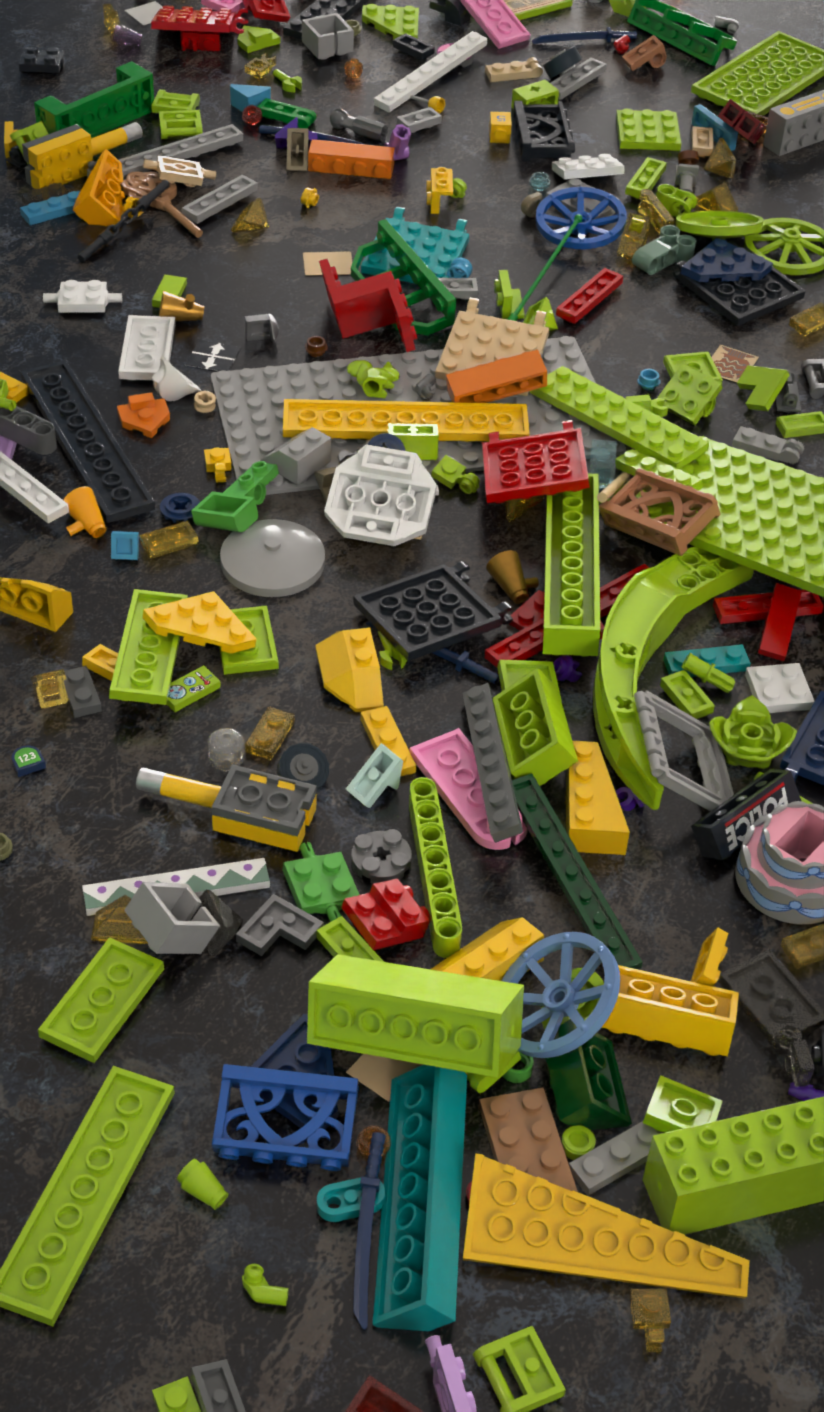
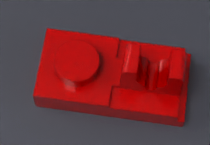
(200, 40)

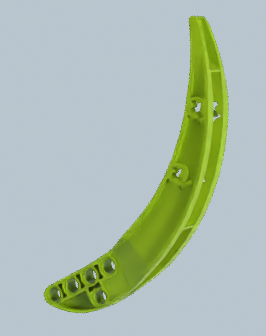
(633, 631)

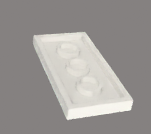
(144, 344)

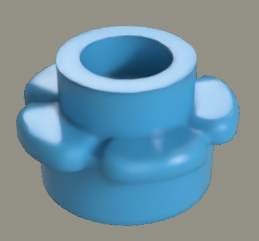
(648, 379)

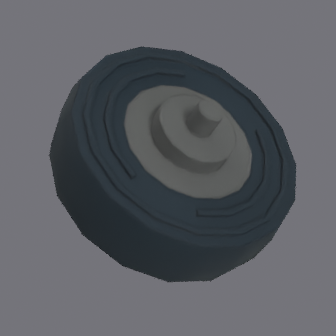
(304, 764)

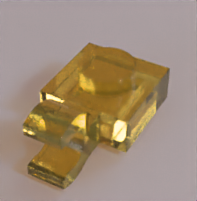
(651, 1313)

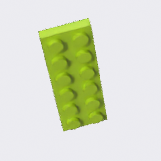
(145, 658)

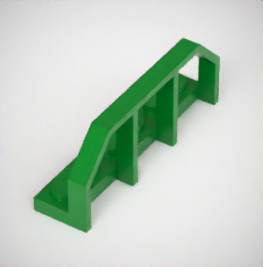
(678, 36)
(420, 273)

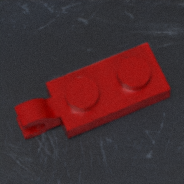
(529, 612)

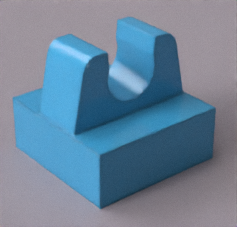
(124, 545)

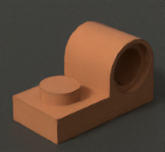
(649, 51)

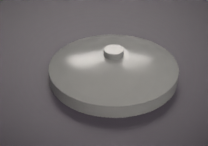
(273, 558)

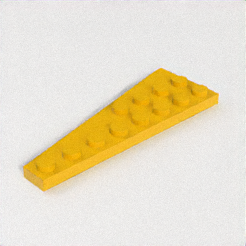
(551, 1229)

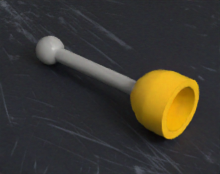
(435, 102)

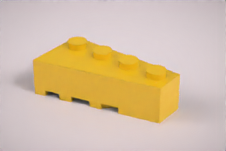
(592, 806)

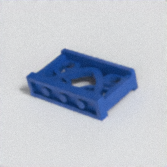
(255, 1080)

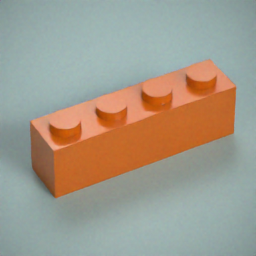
(351, 159)
(498, 379)

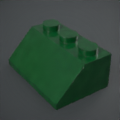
(588, 1084)

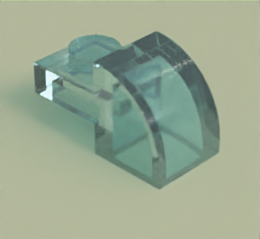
(603, 461)

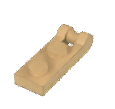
(514, 70)

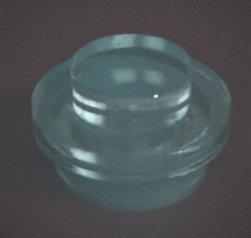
(539, 181)

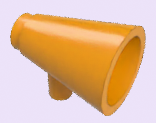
(85, 511)

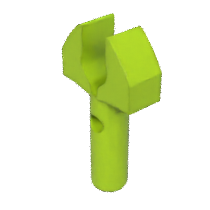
(288, 83)
(390, 650)

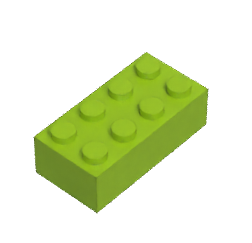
(534, 728)

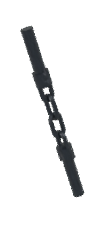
(106, 235)

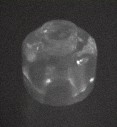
(225, 748)

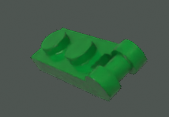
(285, 112)

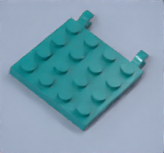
(431, 243)

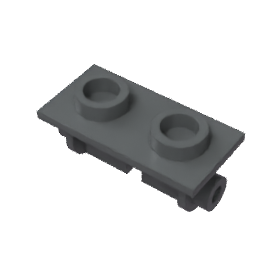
(788, 397)

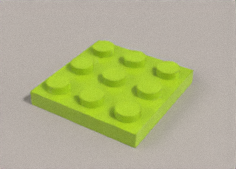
(648, 130)

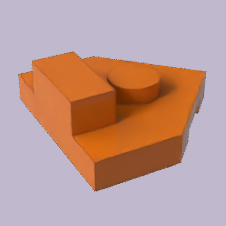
(144, 414)

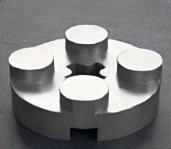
(381, 842)

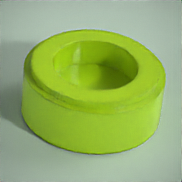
(577, 1141)

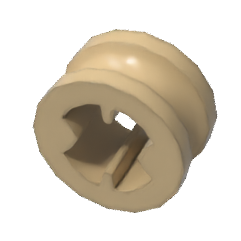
(200, 399)

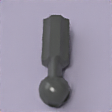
(360, 125)

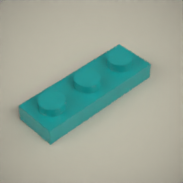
(726, 659)

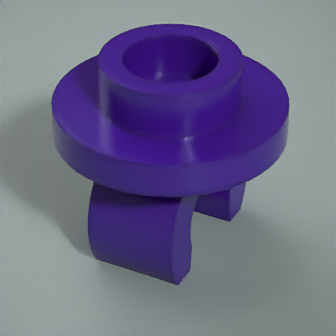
(565, 669)
(632, 799)

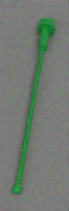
(513, 316)

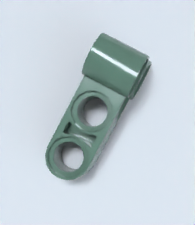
(664, 251)

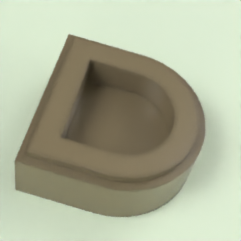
(530, 204)

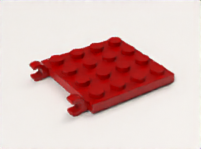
(199, 20)
(534, 464)

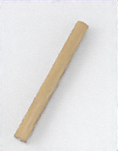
(614, 486)

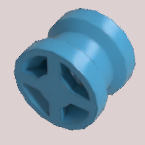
(462, 264)

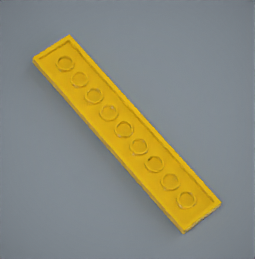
(369, 418)

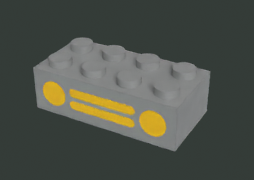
(795, 124)

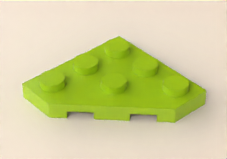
(392, 19)

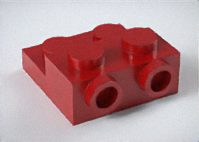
(268, 9)
(387, 914)

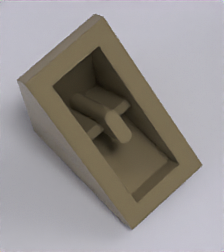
(297, 149)

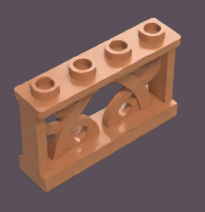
(625, 515)

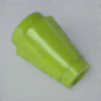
(201, 1183)

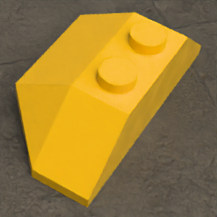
(351, 668)

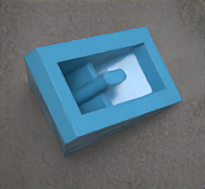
(247, 95)

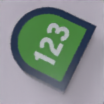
(27, 760)

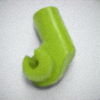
(259, 1289)

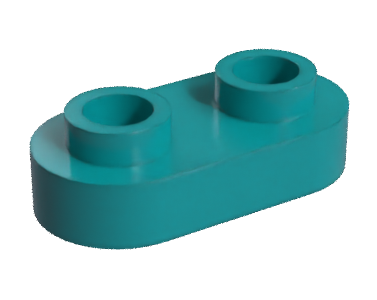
(346, 1195)

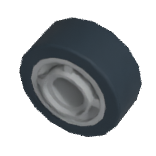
(562, 62)

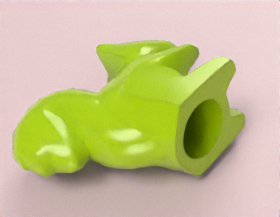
(373, 379)

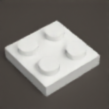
(780, 687)

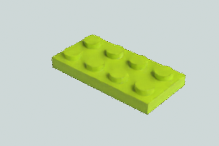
(101, 1000)

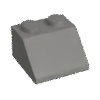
(301, 455)

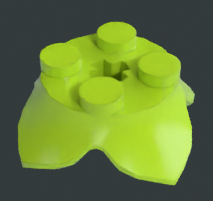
(750, 736)

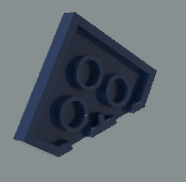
(725, 262)
(295, 1055)

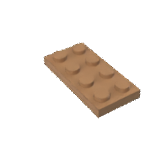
(526, 1135)

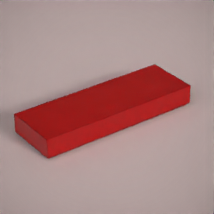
(779, 622)

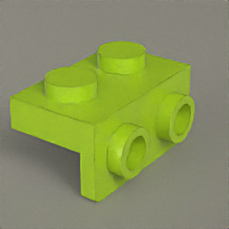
(507, 298)

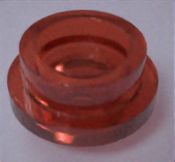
(252, 115)

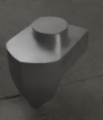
(261, 327)

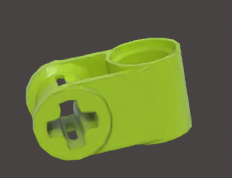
(673, 199)

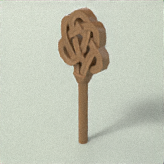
(141, 183)

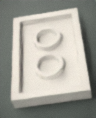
(587, 167)

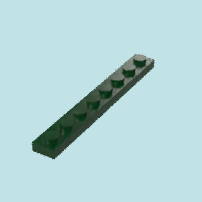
(572, 872)

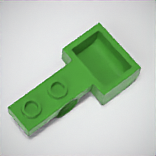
(236, 506)

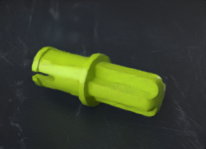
(708, 673)

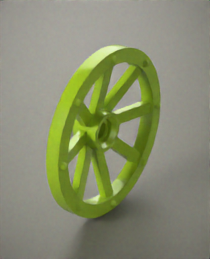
(790, 241)

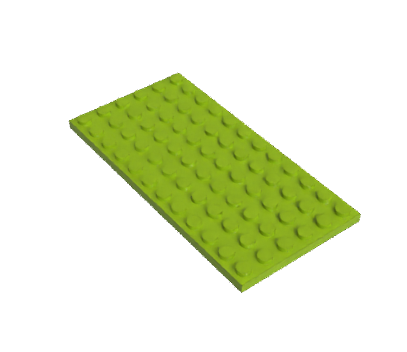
(767, 515)

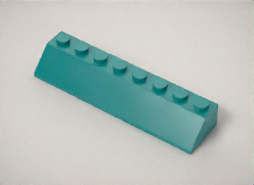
(421, 1201)

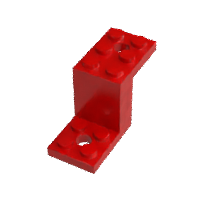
(369, 304)

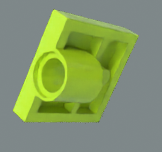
(690, 394)

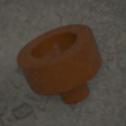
(688, 157)

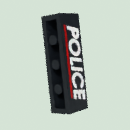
(725, 826)

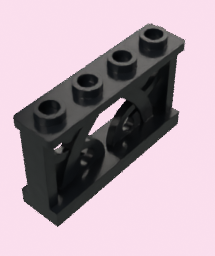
(534, 145)

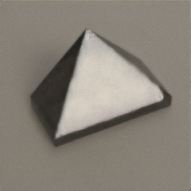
(225, 917)

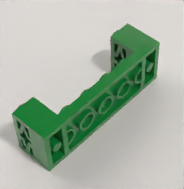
(105, 109)

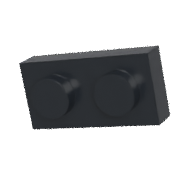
(413, 47)

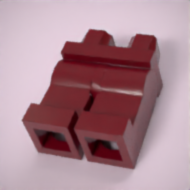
(742, 121)

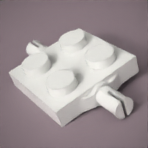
(82, 296)

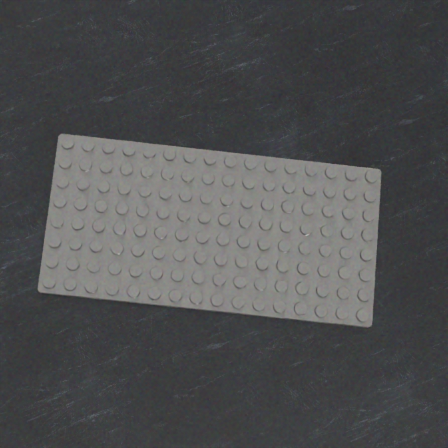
(254, 398)

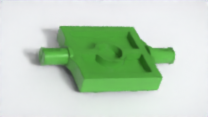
(319, 882)

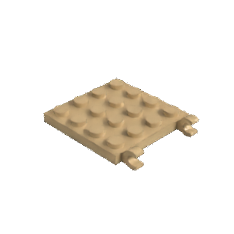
(486, 339)

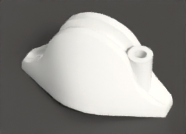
(172, 383)

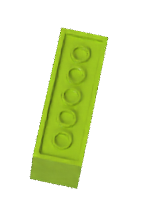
(415, 1015)
(737, 1167)

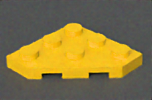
(201, 621)

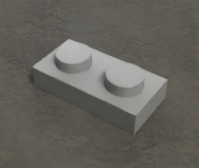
(420, 119)
(461, 287)

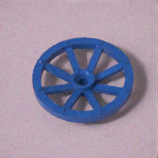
(588, 224)

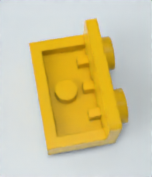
(439, 184)

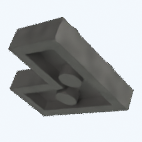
(278, 919)

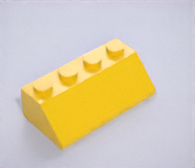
(493, 951)
(674, 1011)

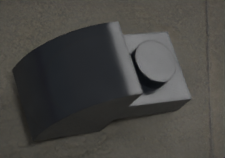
(453, 9)

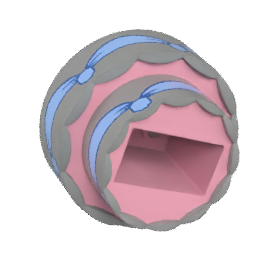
(784, 863)

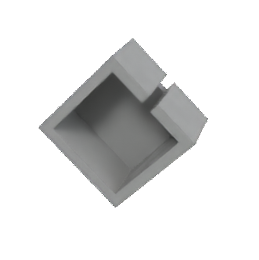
(327, 36)
(164, 916)

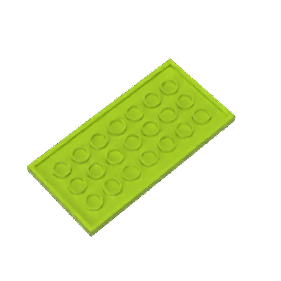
(764, 74)

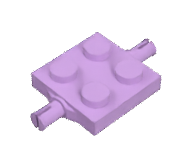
(448, 1378)

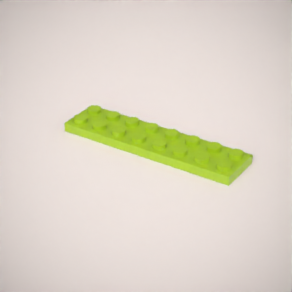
(621, 418)
(82, 1195)

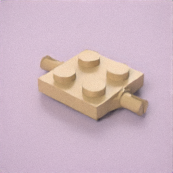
(179, 170)

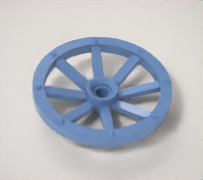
(563, 996)

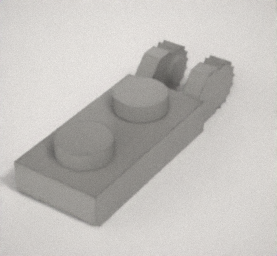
(768, 445)

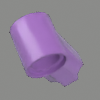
(400, 139)

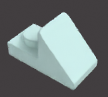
(378, 772)

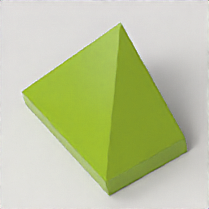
(542, 305)

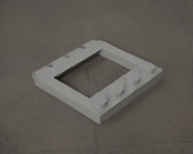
(710, 755)

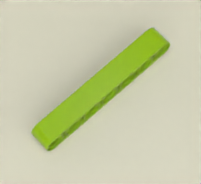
(435, 867)

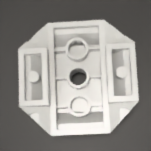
(375, 477)

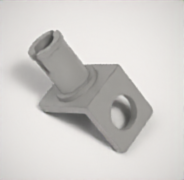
(686, 176)

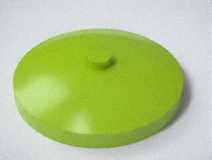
(719, 224)

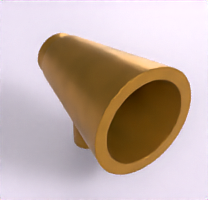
(180, 308)
(508, 573)

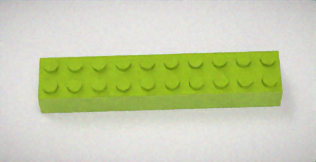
(572, 573)

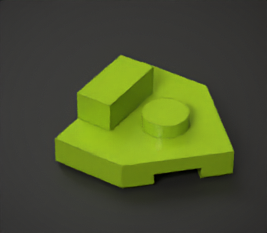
(257, 38)

